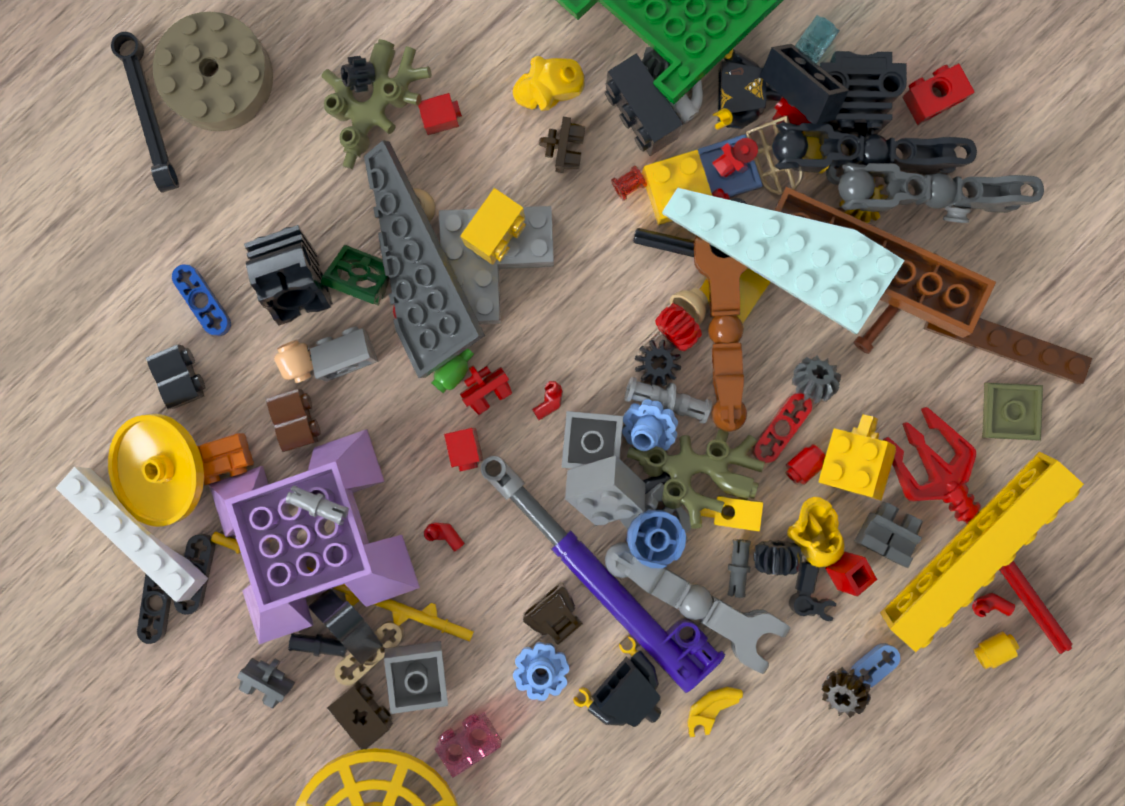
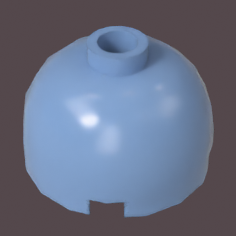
(656, 538)

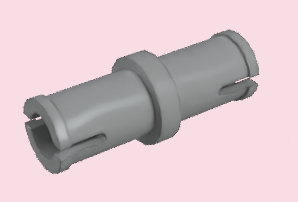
(317, 505)

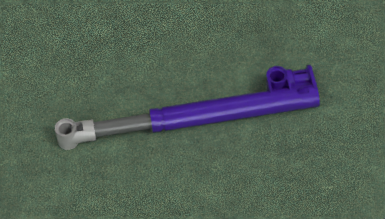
(676, 656)

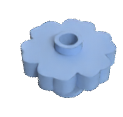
(649, 425)
(539, 685)

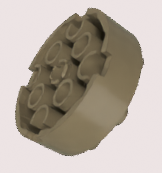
(189, 56)

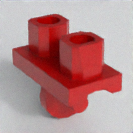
(736, 156)
(480, 387)

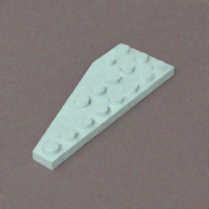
(810, 259)

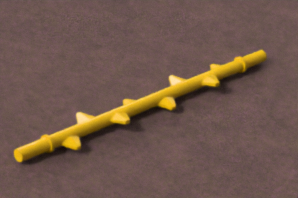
(400, 611)

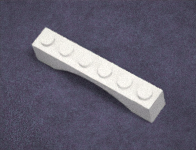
(161, 563)

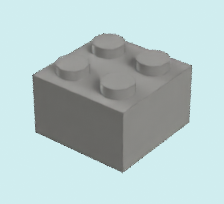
(590, 438)
(605, 491)
(415, 677)

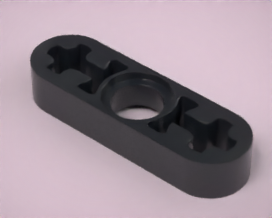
(192, 552)
(160, 623)

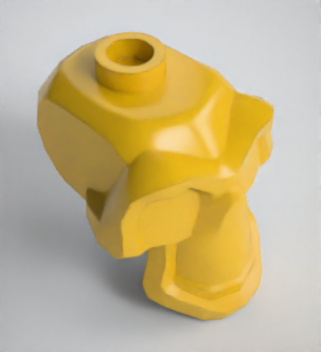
(549, 83)
(818, 533)

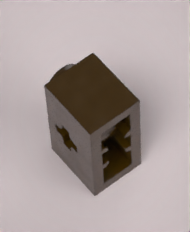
(367, 728)

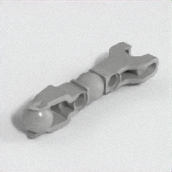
(698, 604)

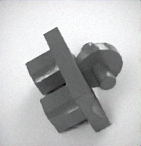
(265, 679)

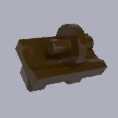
(569, 133)

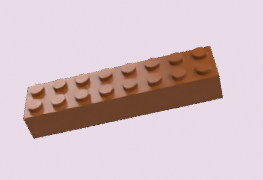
(924, 283)

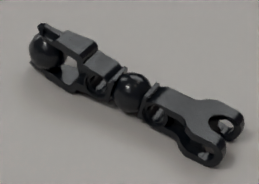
(919, 155)

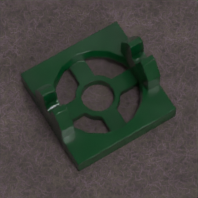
(358, 260)

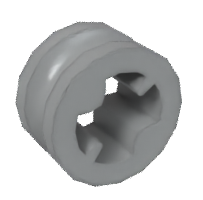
(957, 214)

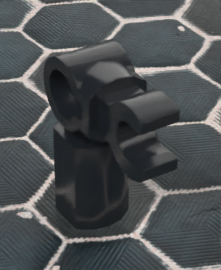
(802, 602)

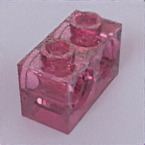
(473, 749)

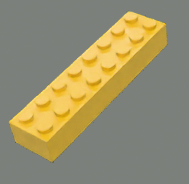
(980, 550)

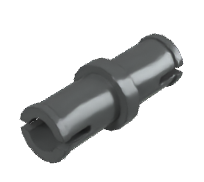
(739, 568)

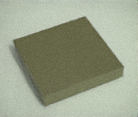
(1012, 411)

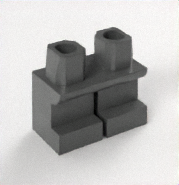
(888, 538)

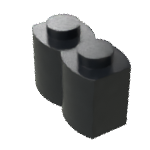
(176, 376)

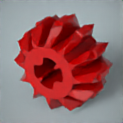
(678, 327)

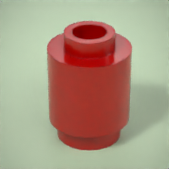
(805, 464)

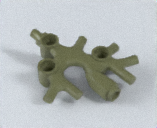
(372, 112)
(714, 463)

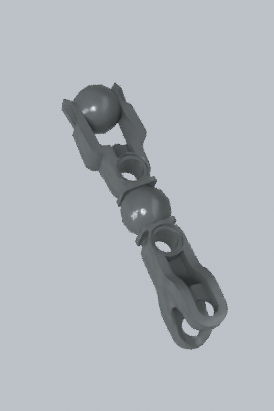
(935, 190)

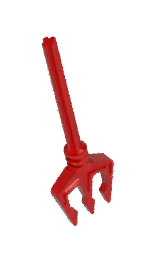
(948, 484)

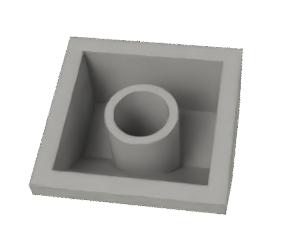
(343, 354)

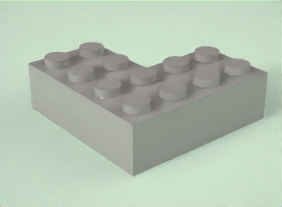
(478, 276)

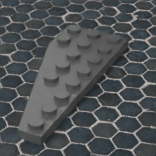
(427, 297)

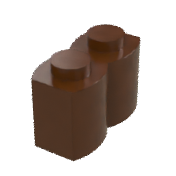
(293, 419)

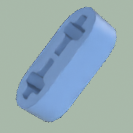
(872, 658)

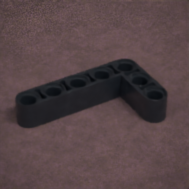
(346, 625)

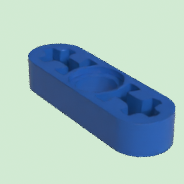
(197, 279)

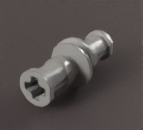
(681, 403)

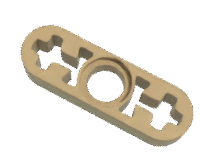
(359, 671)

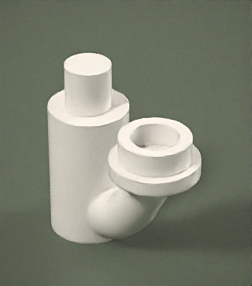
(686, 108)

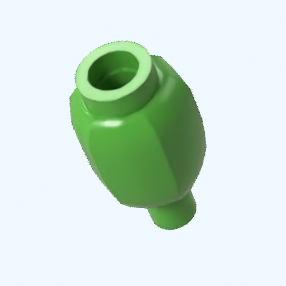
(452, 372)

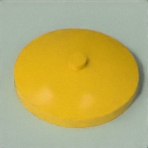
(155, 469)

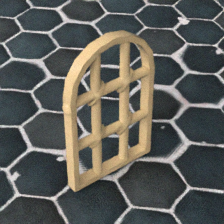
(773, 172)

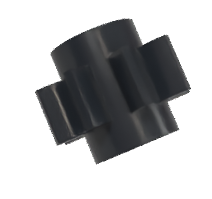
(358, 74)

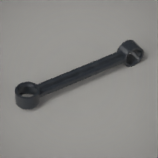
(162, 170)

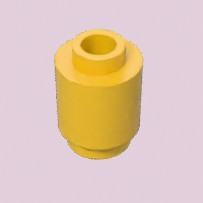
(996, 650)

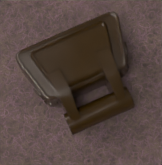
(551, 611)

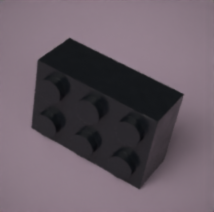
(642, 105)

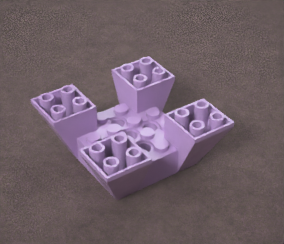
(281, 581)

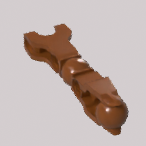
(725, 332)

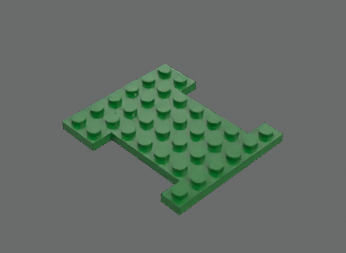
(684, 32)

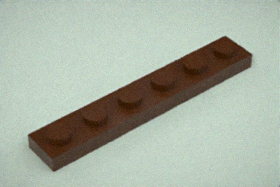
(1023, 350)

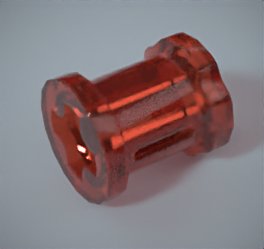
(629, 183)

